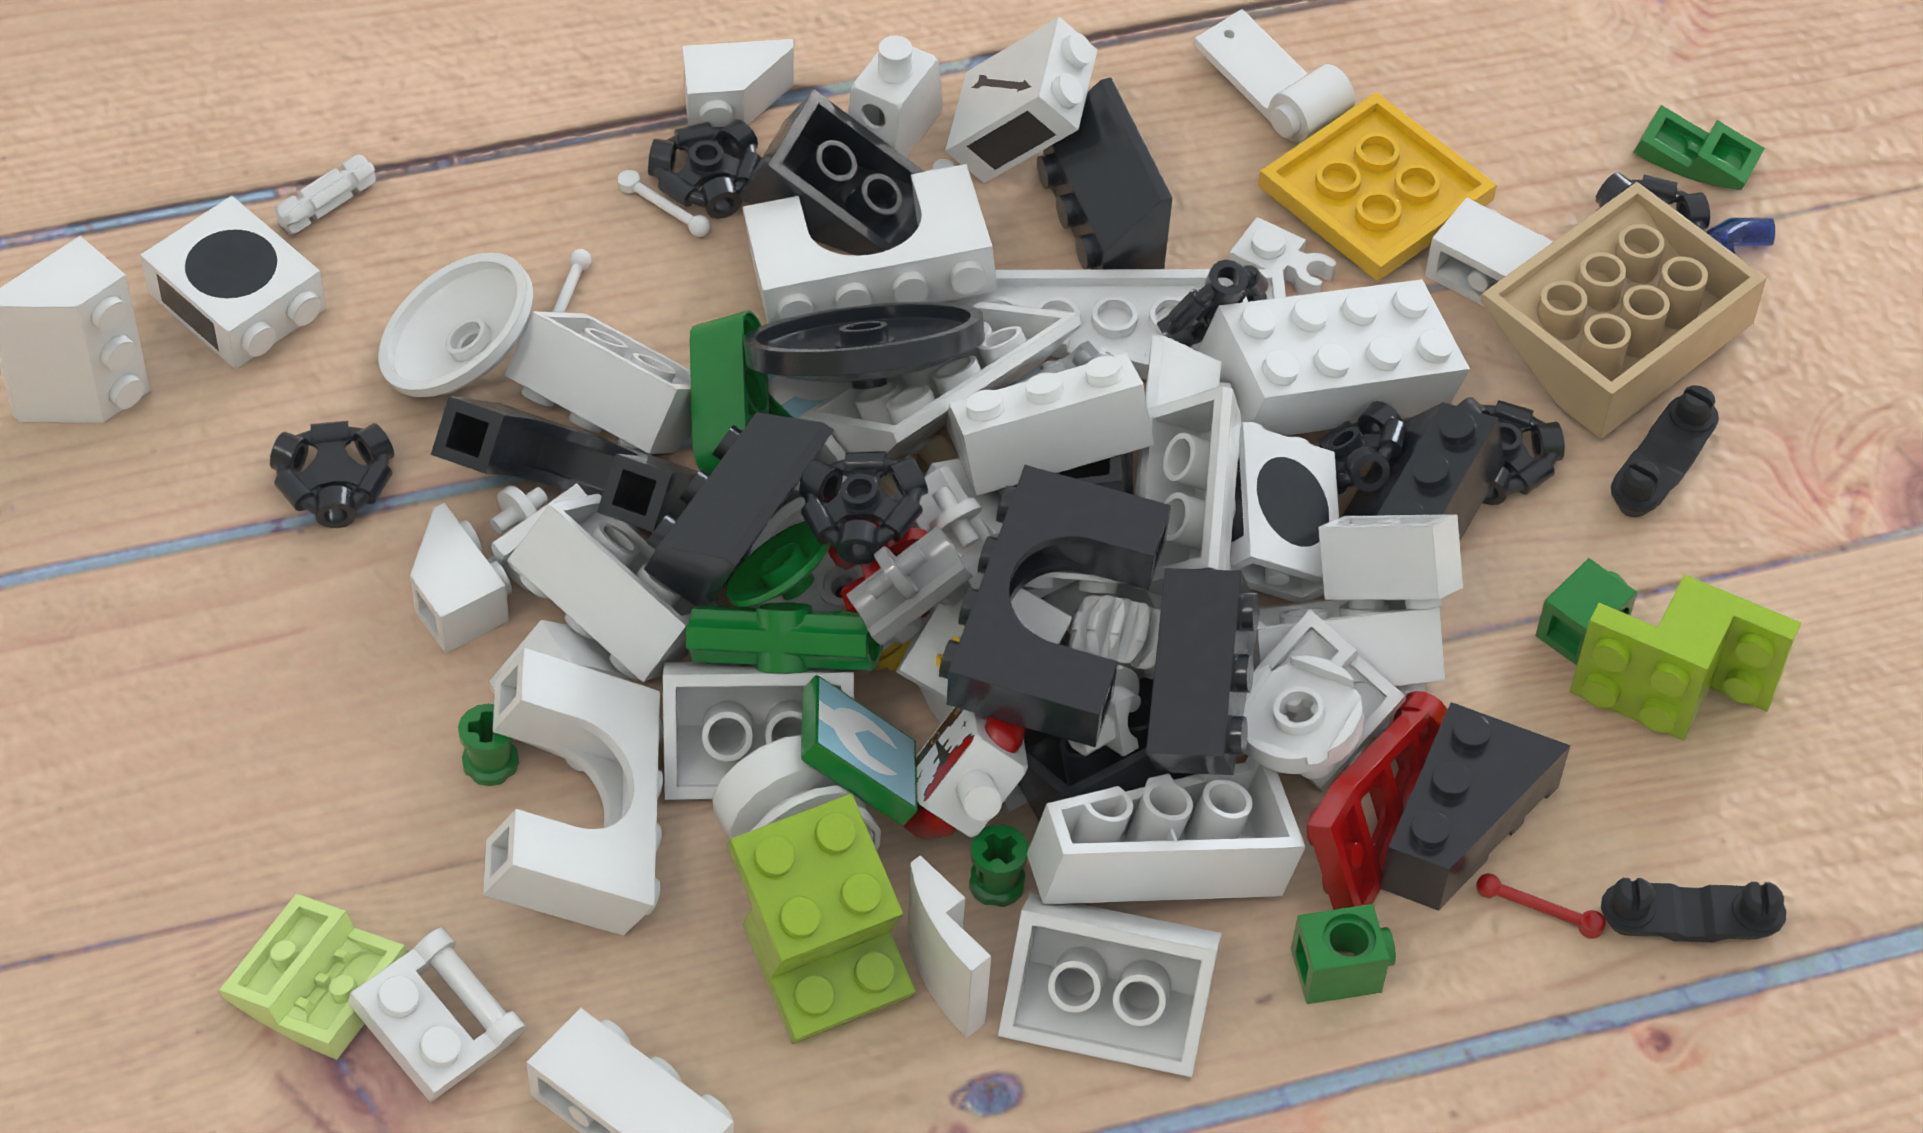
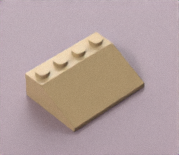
(1623, 307)

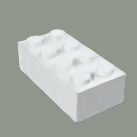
(1332, 353)

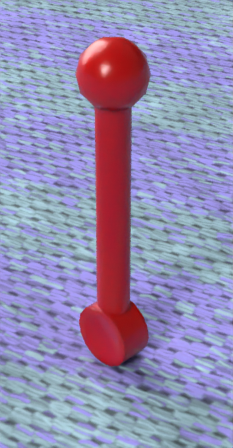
(1590, 923)

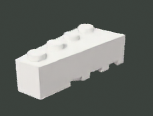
(1169, 840)

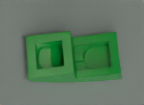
(1714, 158)

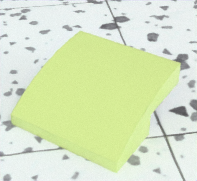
(304, 974)

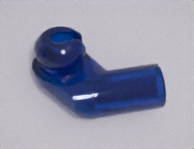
(1744, 232)

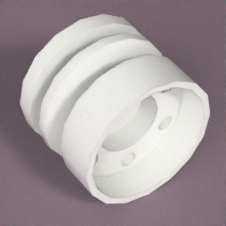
(774, 786)

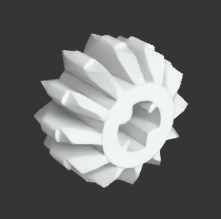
(1118, 631)

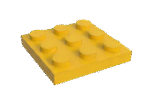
(1374, 185)

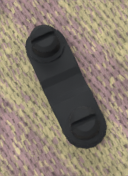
(1665, 452)
(1694, 913)

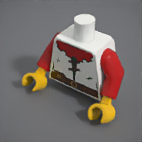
(966, 773)

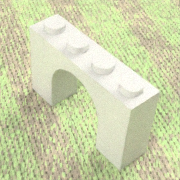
(939, 263)
(614, 737)

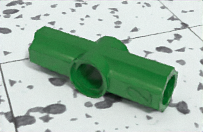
(781, 638)

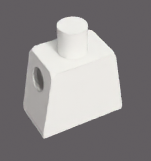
(902, 90)

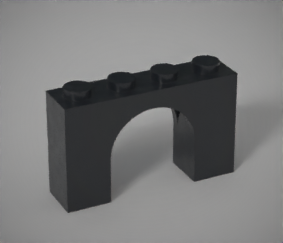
(529, 447)
(1048, 528)

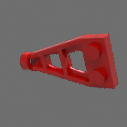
(1338, 828)

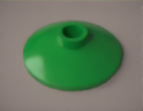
(777, 568)

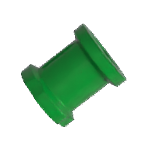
(487, 755)
(998, 865)

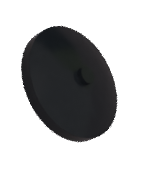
(864, 342)

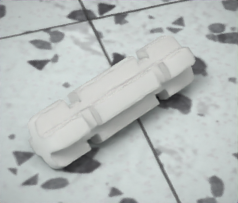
(325, 194)

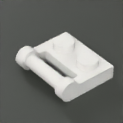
(419, 1026)

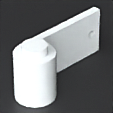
(1272, 81)

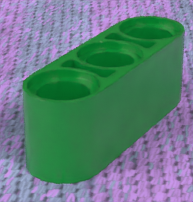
(722, 383)

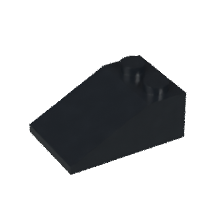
(822, 160)

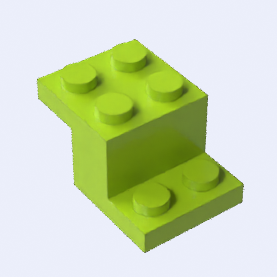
(1699, 645)
(821, 918)

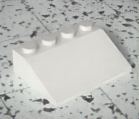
(916, 404)

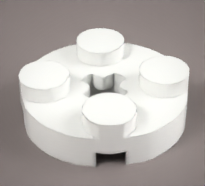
(1310, 745)

